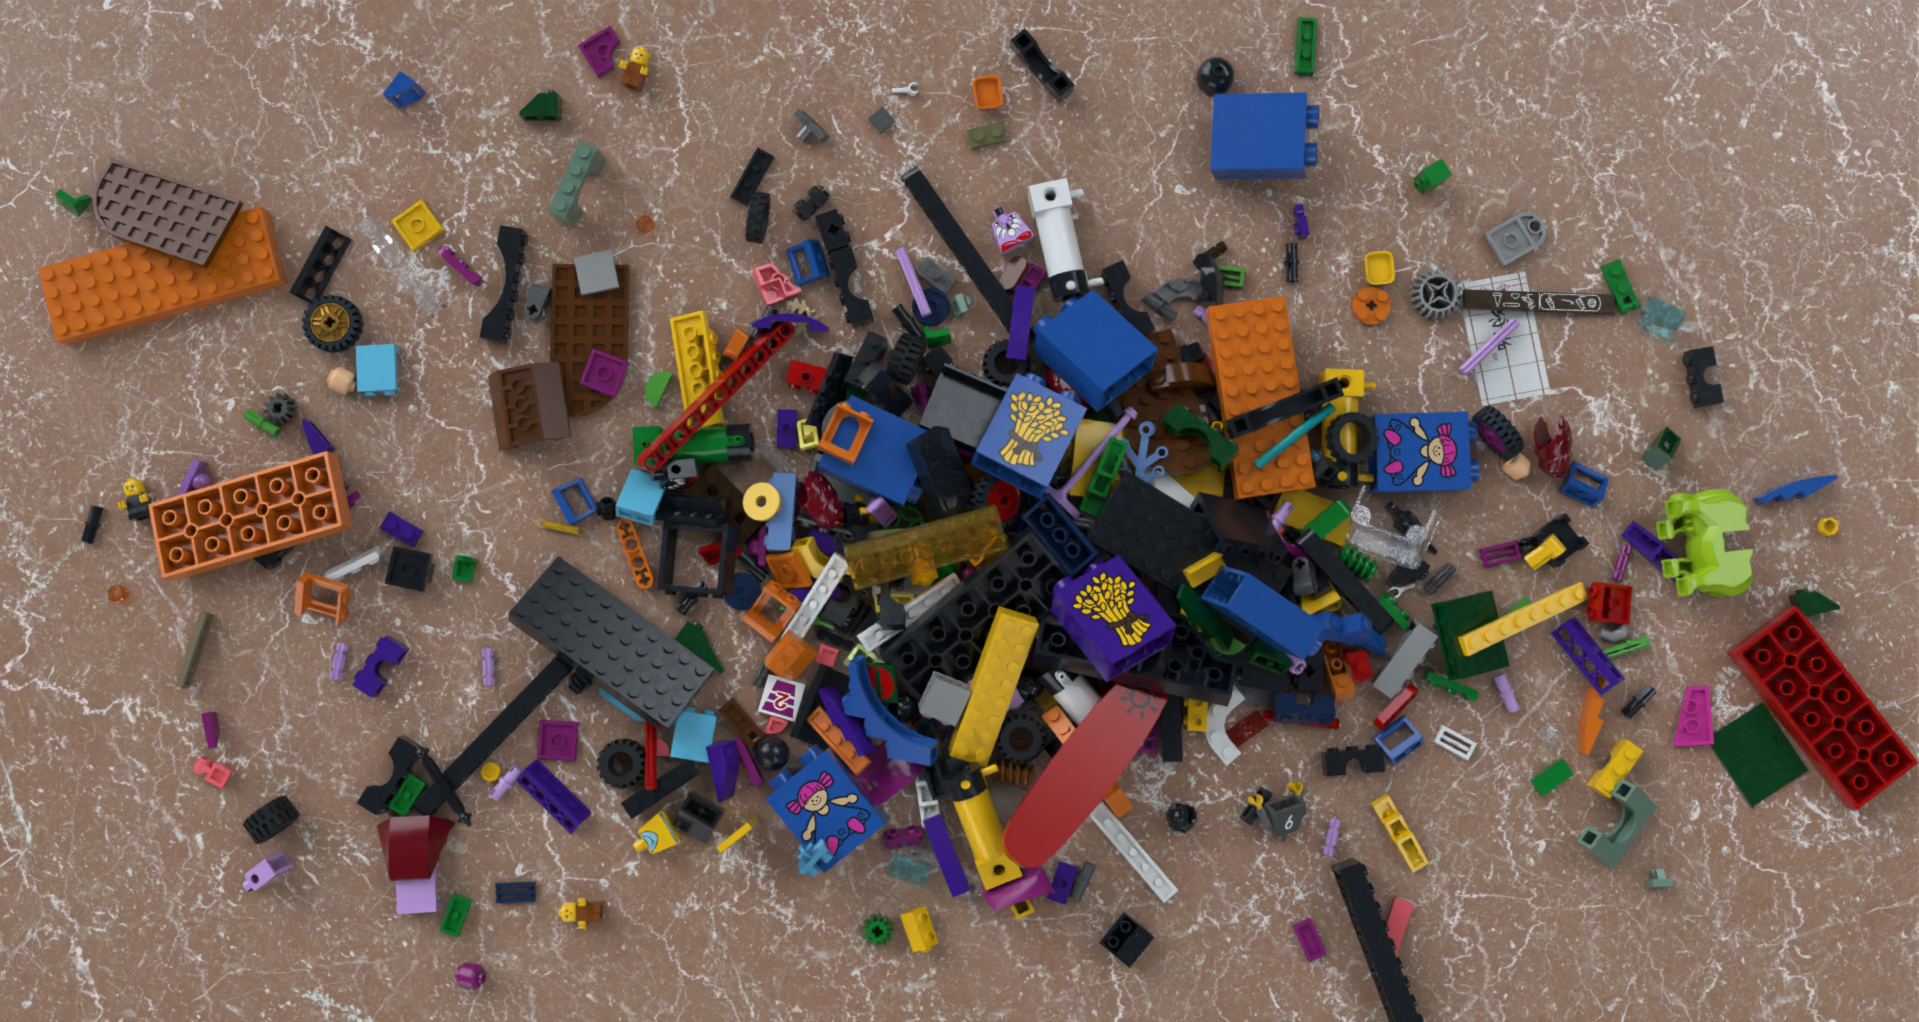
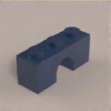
(1287, 710)

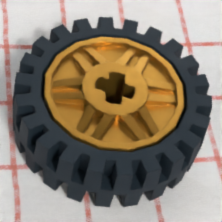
(343, 331)

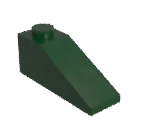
(698, 642)

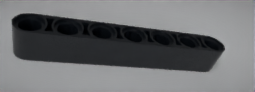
(1344, 580)

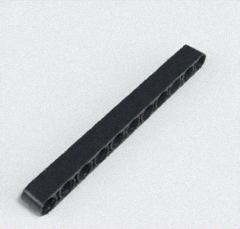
(960, 245)
(1171, 713)
(495, 734)

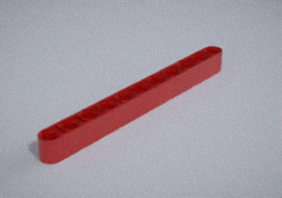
(708, 396)

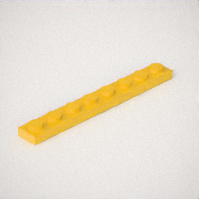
(1522, 618)

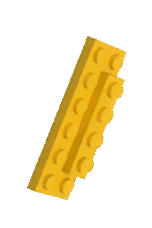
(696, 360)

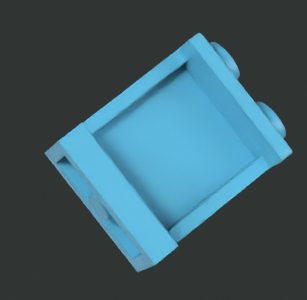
(377, 369)
(639, 498)
(693, 734)

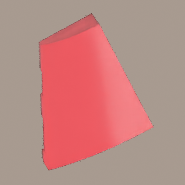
(774, 285)

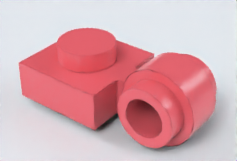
(217, 773)

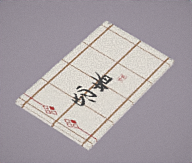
(1516, 364)

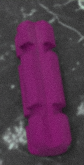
(1621, 562)

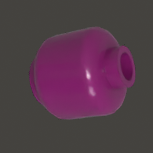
(470, 976)

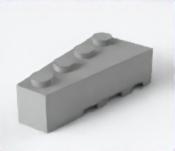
(1404, 658)

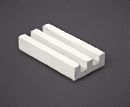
(1440, 735)

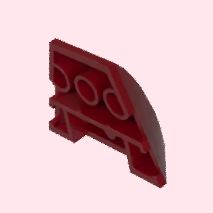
(413, 845)

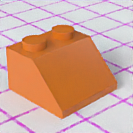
(790, 656)

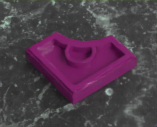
(599, 51)

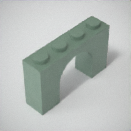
(584, 161)
(1635, 813)

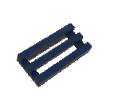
(498, 892)

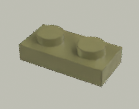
(987, 135)

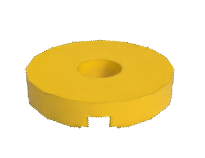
(752, 497)

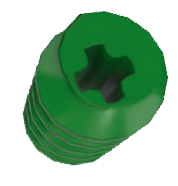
(1357, 562)

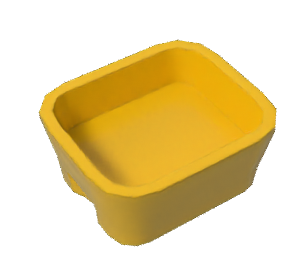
(1379, 268)

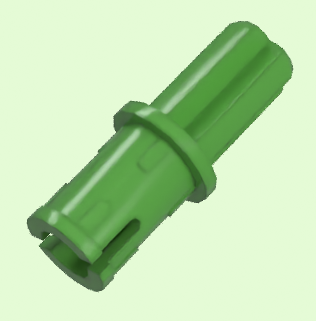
(262, 423)

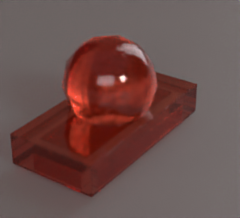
(1246, 728)

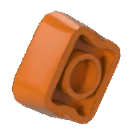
(987, 92)
(736, 344)

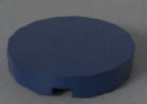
(938, 305)
(745, 591)

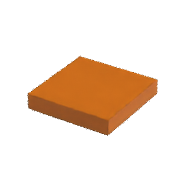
(789, 569)

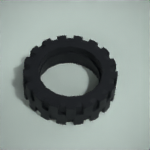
(758, 217)
(1369, 435)

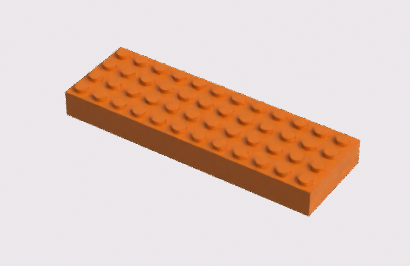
(140, 286)

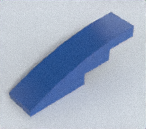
(1800, 489)

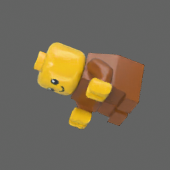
(636, 69)
(583, 912)

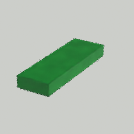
(1305, 46)

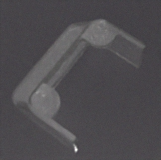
(1395, 548)

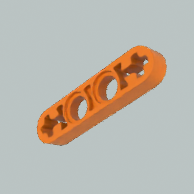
(632, 554)

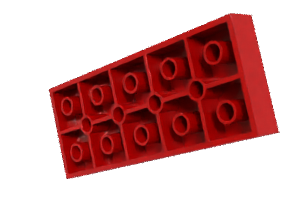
(1822, 707)

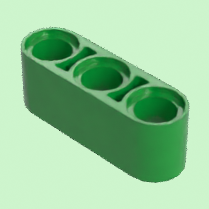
(1329, 518)

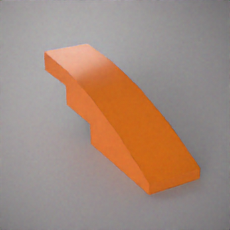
(1589, 722)

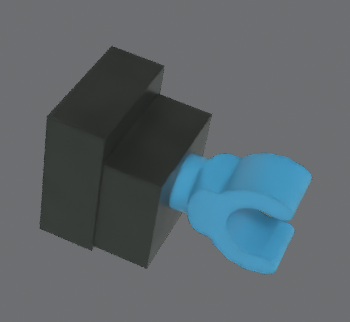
(1324, 466)

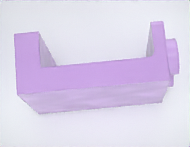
(418, 895)

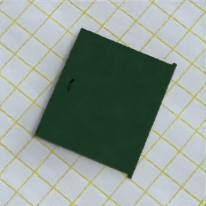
(1757, 754)

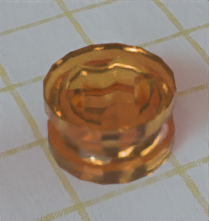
(639, 224)
(124, 593)

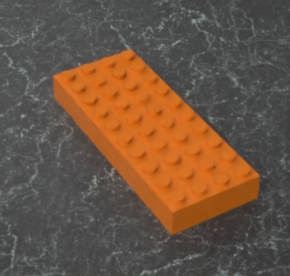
(1253, 369)
(250, 516)

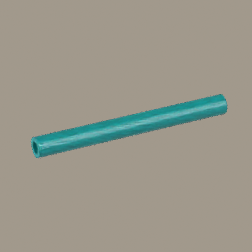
(1294, 436)

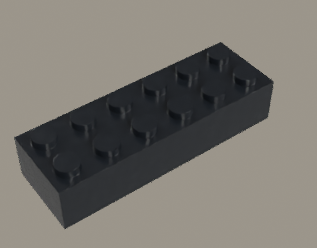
(941, 473)

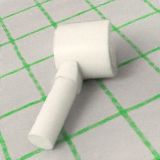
(906, 89)
(1403, 588)

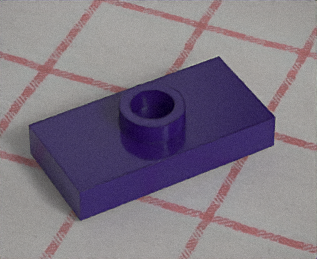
(786, 428)
(1062, 882)

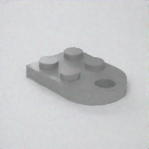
(1515, 237)

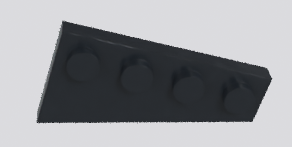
(831, 390)

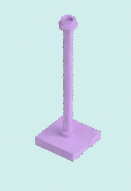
(1060, 495)

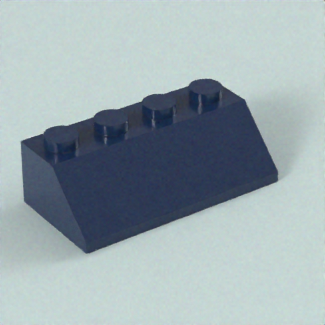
(1060, 535)

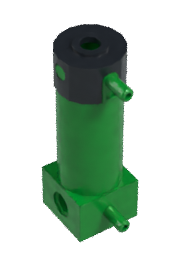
(707, 444)

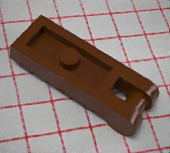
(742, 723)

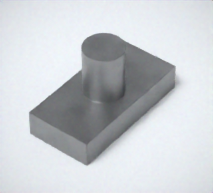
(809, 127)
(936, 276)

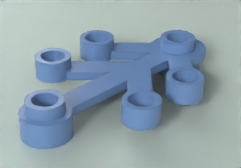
(1140, 461)

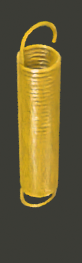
(561, 527)

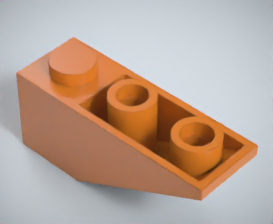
(1337, 672)

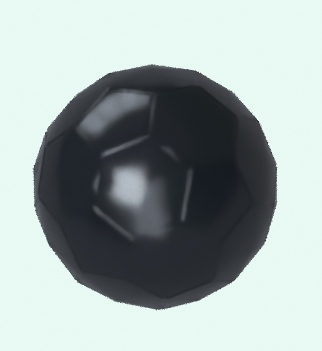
(772, 753)

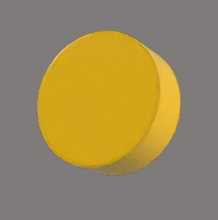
(491, 771)

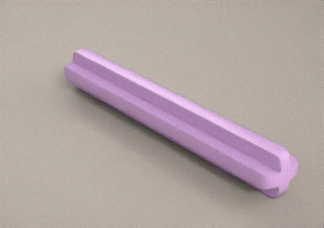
(913, 282)
(1489, 346)

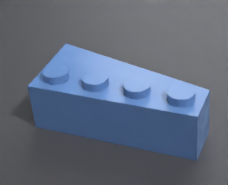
(780, 528)

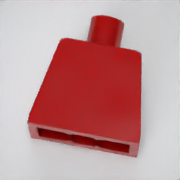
(1358, 664)

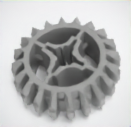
(1442, 299)

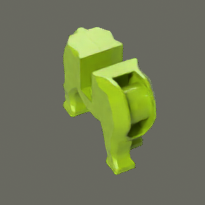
(1704, 521)

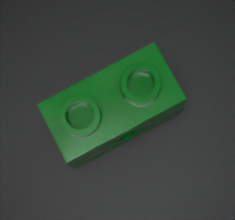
(1432, 177)

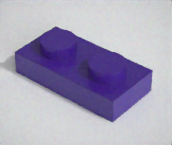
(401, 529)

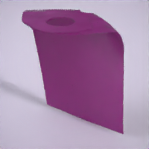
(885, 775)
(1031, 885)

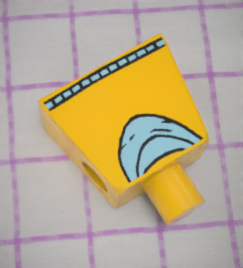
(658, 834)

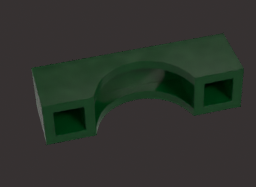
(1181, 421)

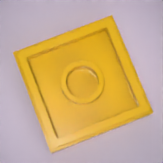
(417, 225)

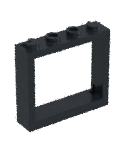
(726, 564)

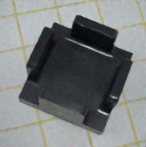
(409, 569)

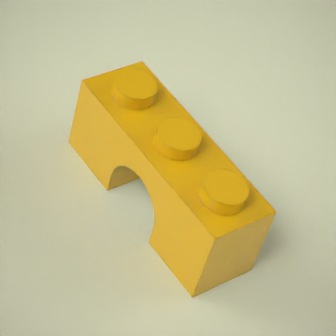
(1623, 758)

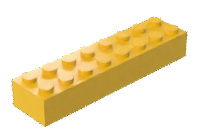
(993, 686)

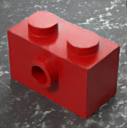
(805, 376)

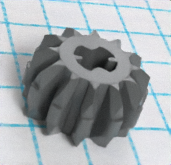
(274, 409)

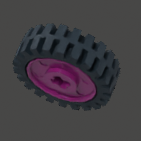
(1498, 432)

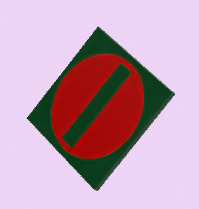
(883, 681)

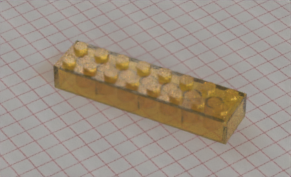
(925, 547)

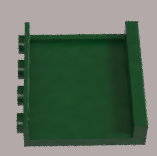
(1458, 618)

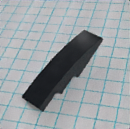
(935, 772)

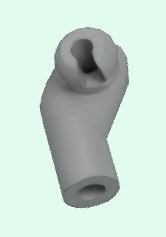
(1615, 636)

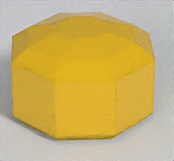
(1827, 526)

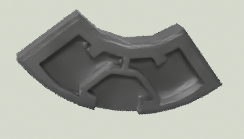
(1177, 289)

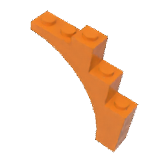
(1062, 729)

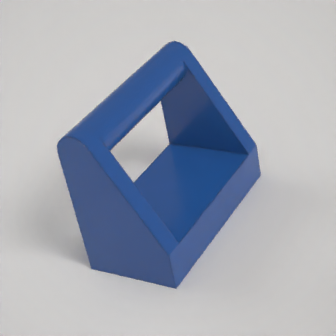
(406, 87)
(815, 259)
(1581, 491)
(565, 506)
(1403, 749)

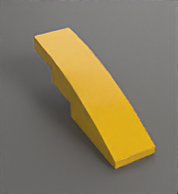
(1399, 833)

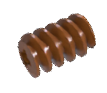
(1013, 773)

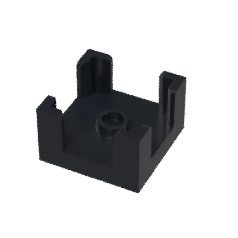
(1564, 533)

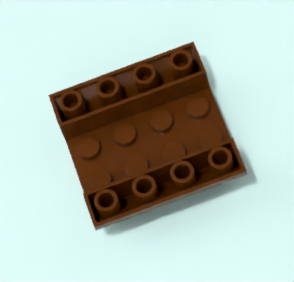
(529, 404)

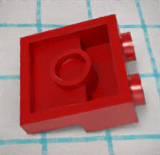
(1609, 603)

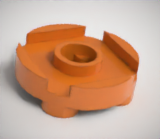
(1363, 313)

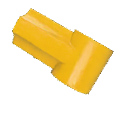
(1547, 550)

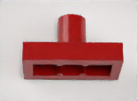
(711, 552)

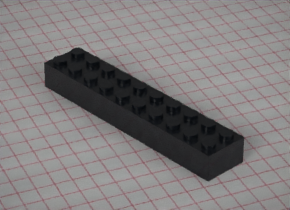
(1375, 941)

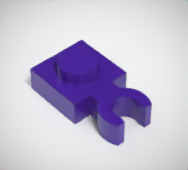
(1301, 225)

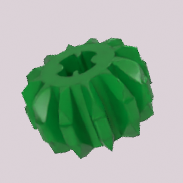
(872, 933)

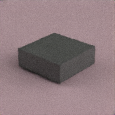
(881, 120)

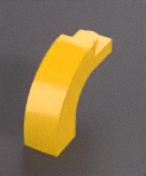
(812, 557)

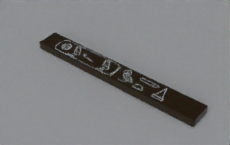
(1538, 301)

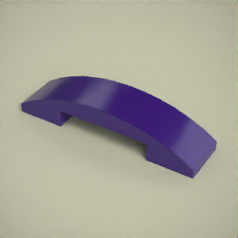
(766, 321)

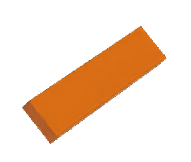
(833, 736)

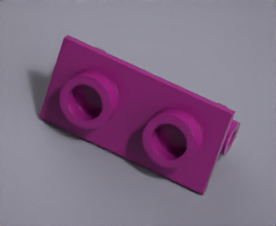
(921, 393)
(911, 834)

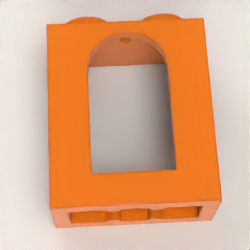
(840, 413)
(304, 601)
(764, 625)

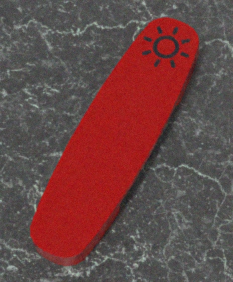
(1081, 773)

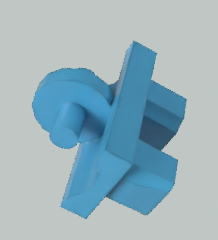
(810, 855)

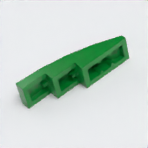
(1103, 476)

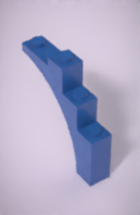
(1353, 630)
(880, 723)

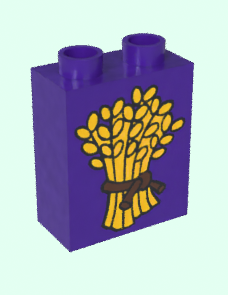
(1111, 616)

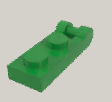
(1620, 286)
(1451, 686)

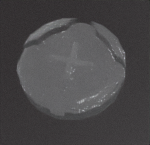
(1006, 800)

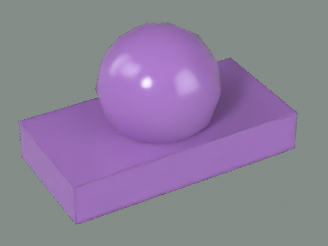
(195, 478)
(881, 511)

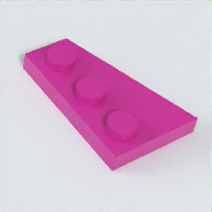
(1695, 718)

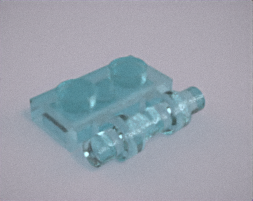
(1663, 313)

